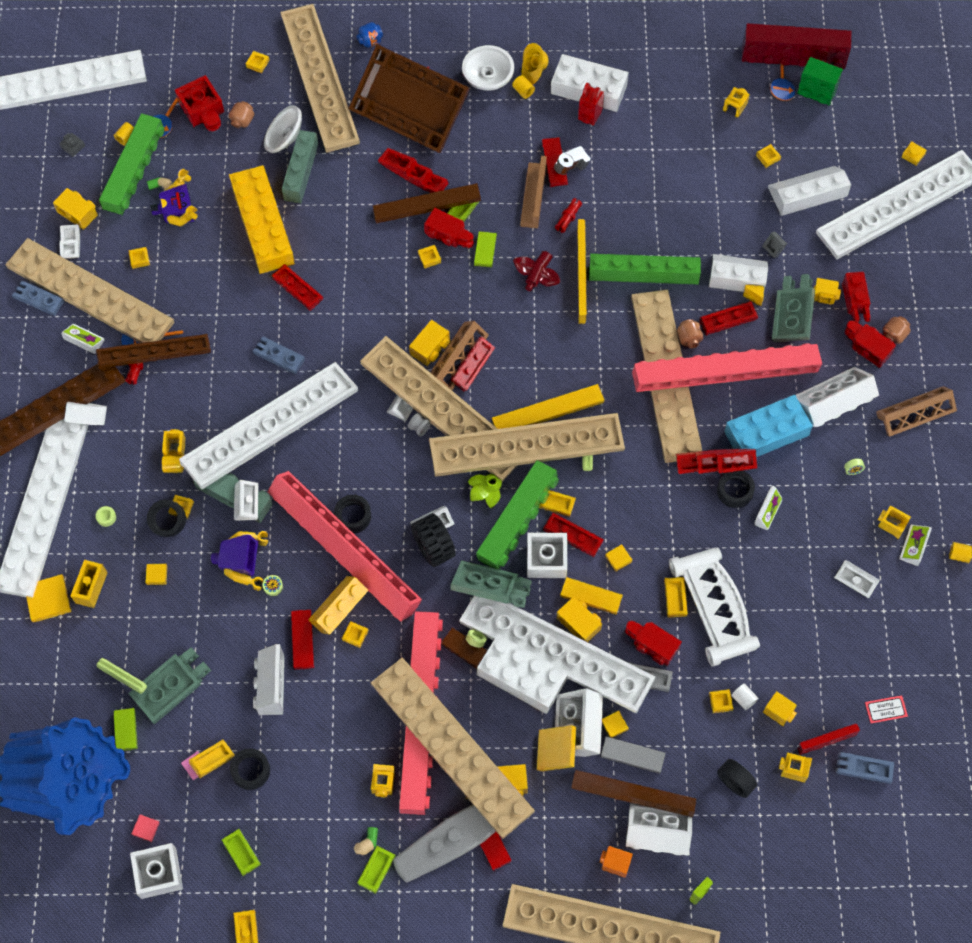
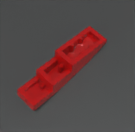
(412, 171)
(716, 460)

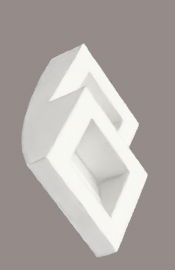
(70, 241)
(85, 414)

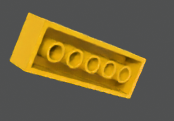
(261, 219)

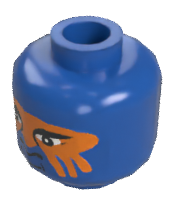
(369, 34)

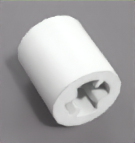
(745, 696)

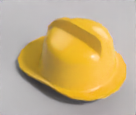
(534, 62)

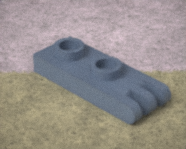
(38, 298)
(279, 355)
(865, 768)

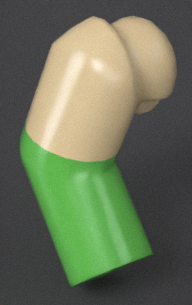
(154, 183)
(369, 843)

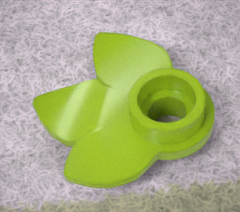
(484, 490)

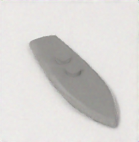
(443, 843)

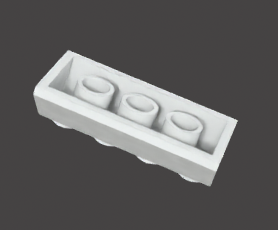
(810, 190)
(838, 395)

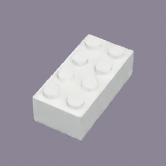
(574, 73)
(522, 674)

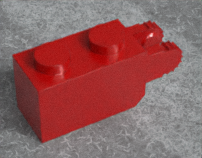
(590, 104)
(448, 229)
(856, 295)
(870, 343)
(653, 641)

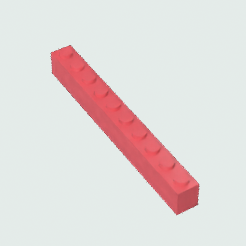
(726, 367)
(344, 546)
(416, 758)

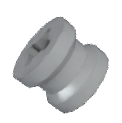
(419, 424)

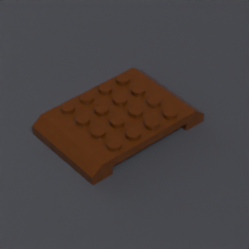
(409, 98)

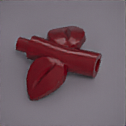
(537, 270)

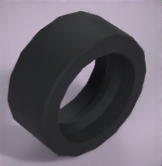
(354, 500)
(731, 501)
(151, 518)
(239, 757)
(737, 778)

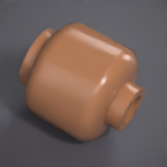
(241, 114)
(897, 329)
(690, 333)

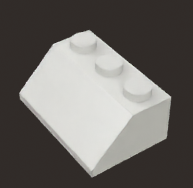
(736, 272)
(269, 681)
(583, 711)
(658, 830)

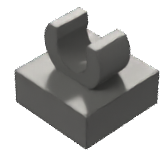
(72, 144)
(774, 245)

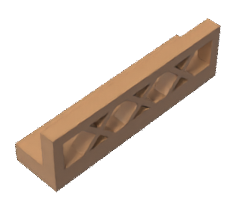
(533, 194)
(456, 348)
(915, 404)

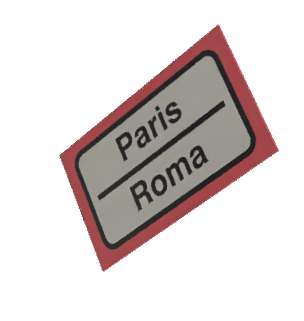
(886, 709)

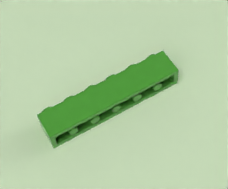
(131, 164)
(644, 269)
(517, 515)

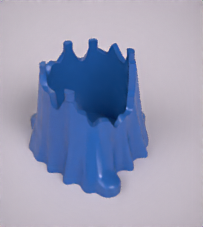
(61, 773)

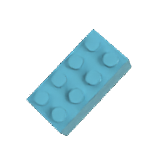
(769, 427)

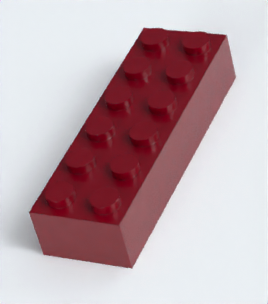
(795, 45)

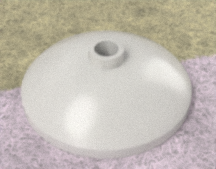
(490, 61)
(283, 129)

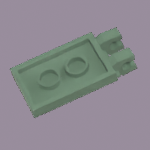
(794, 310)
(491, 584)
(170, 685)

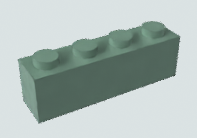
(300, 166)
(224, 490)

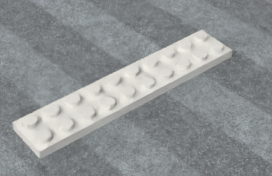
(71, 79)
(897, 205)
(268, 425)
(41, 508)
(578, 658)

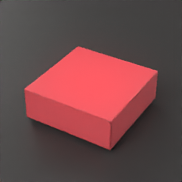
(145, 828)

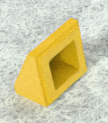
(754, 293)

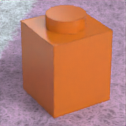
(616, 861)

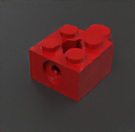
(201, 103)

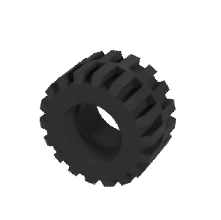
(433, 540)

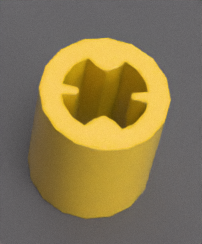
(523, 87)
(123, 133)
(171, 464)
(960, 552)

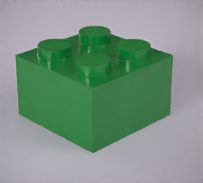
(819, 81)

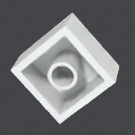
(547, 555)
(156, 871)

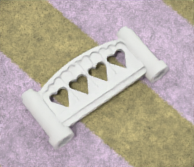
(723, 645)

